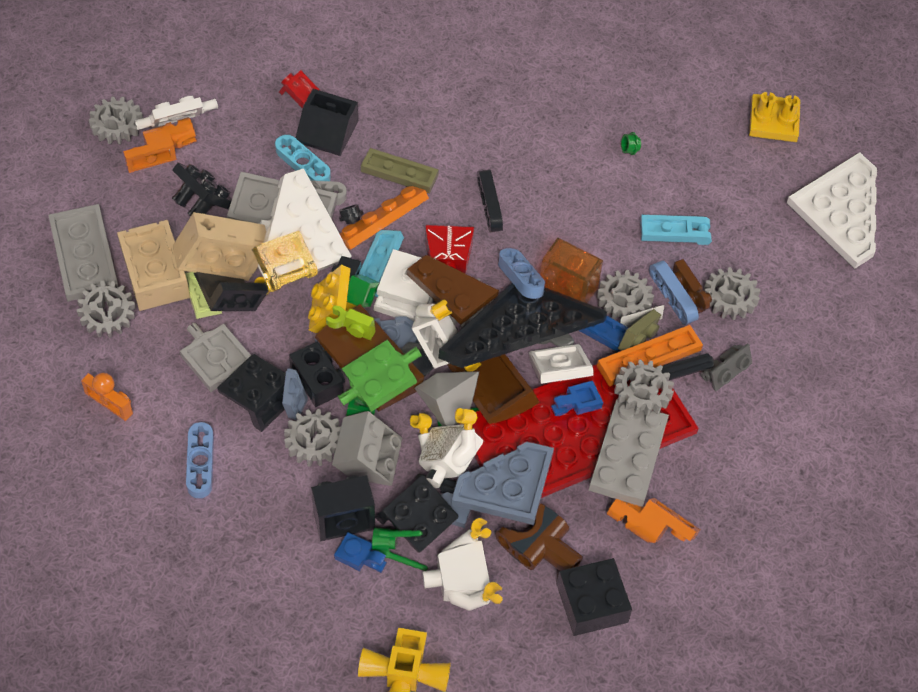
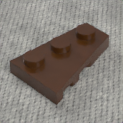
(462, 292)

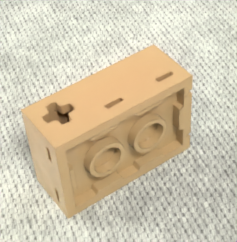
(218, 246)
(153, 265)

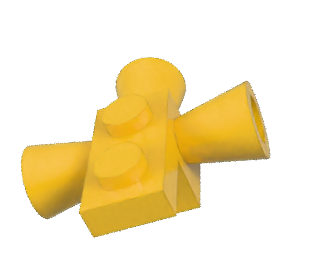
(405, 664)

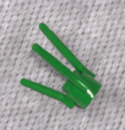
(386, 539)

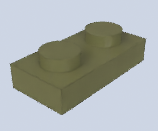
(641, 330)

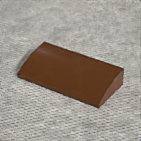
(346, 348)
(500, 390)

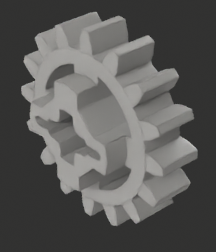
(115, 120)
(732, 292)
(625, 295)
(94, 310)
(643, 387)
(302, 432)

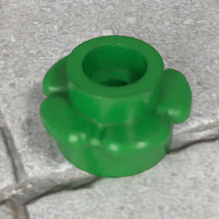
(630, 143)

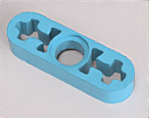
(301, 151)

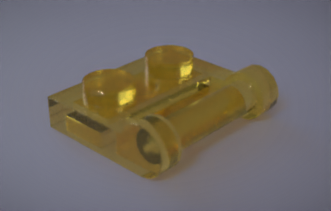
(283, 252)

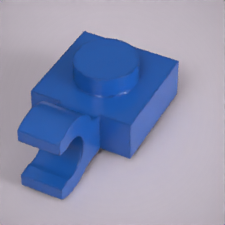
(581, 397)
(358, 552)

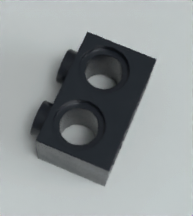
(313, 375)

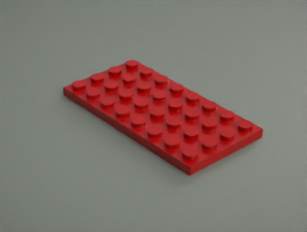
(573, 436)

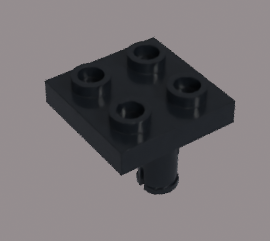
(203, 185)

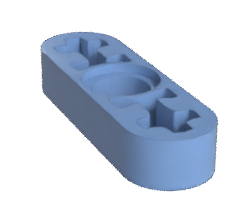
(521, 273)
(674, 291)
(194, 450)

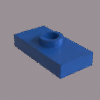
(608, 333)

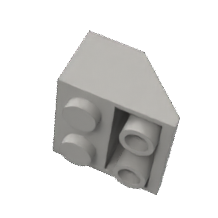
(367, 448)

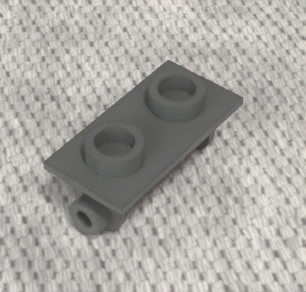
(733, 362)

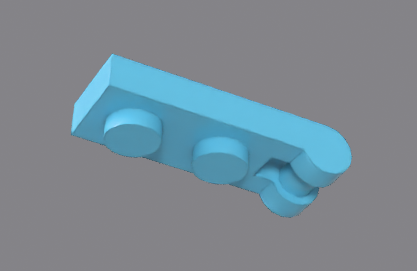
(675, 229)

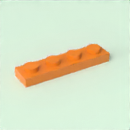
(380, 218)
(659, 350)

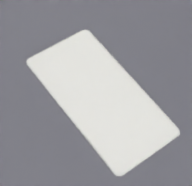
(629, 320)

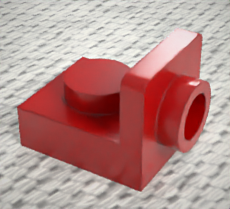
(298, 87)

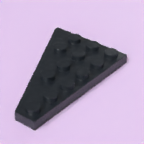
(517, 323)

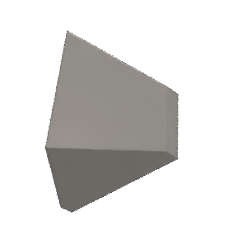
(447, 393)

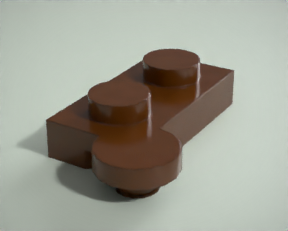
(691, 285)

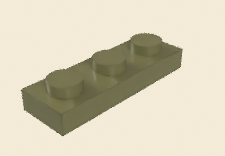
(399, 170)

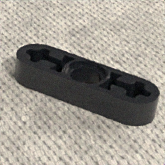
(490, 200)

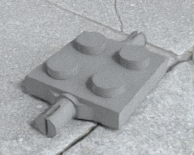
(213, 355)

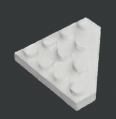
(842, 208)
(302, 210)

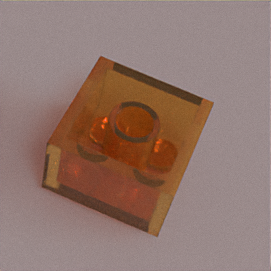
(571, 271)

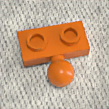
(101, 390)

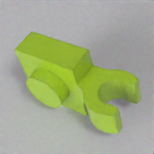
(355, 322)

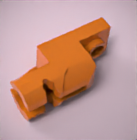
(160, 145)
(652, 520)

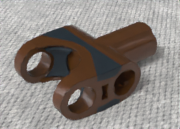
(541, 542)

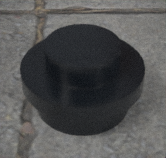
(350, 214)

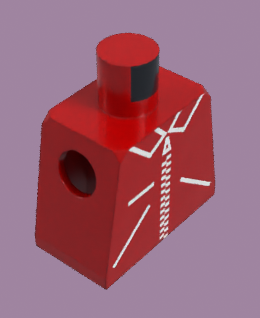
(450, 245)

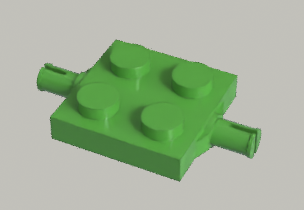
(379, 375)

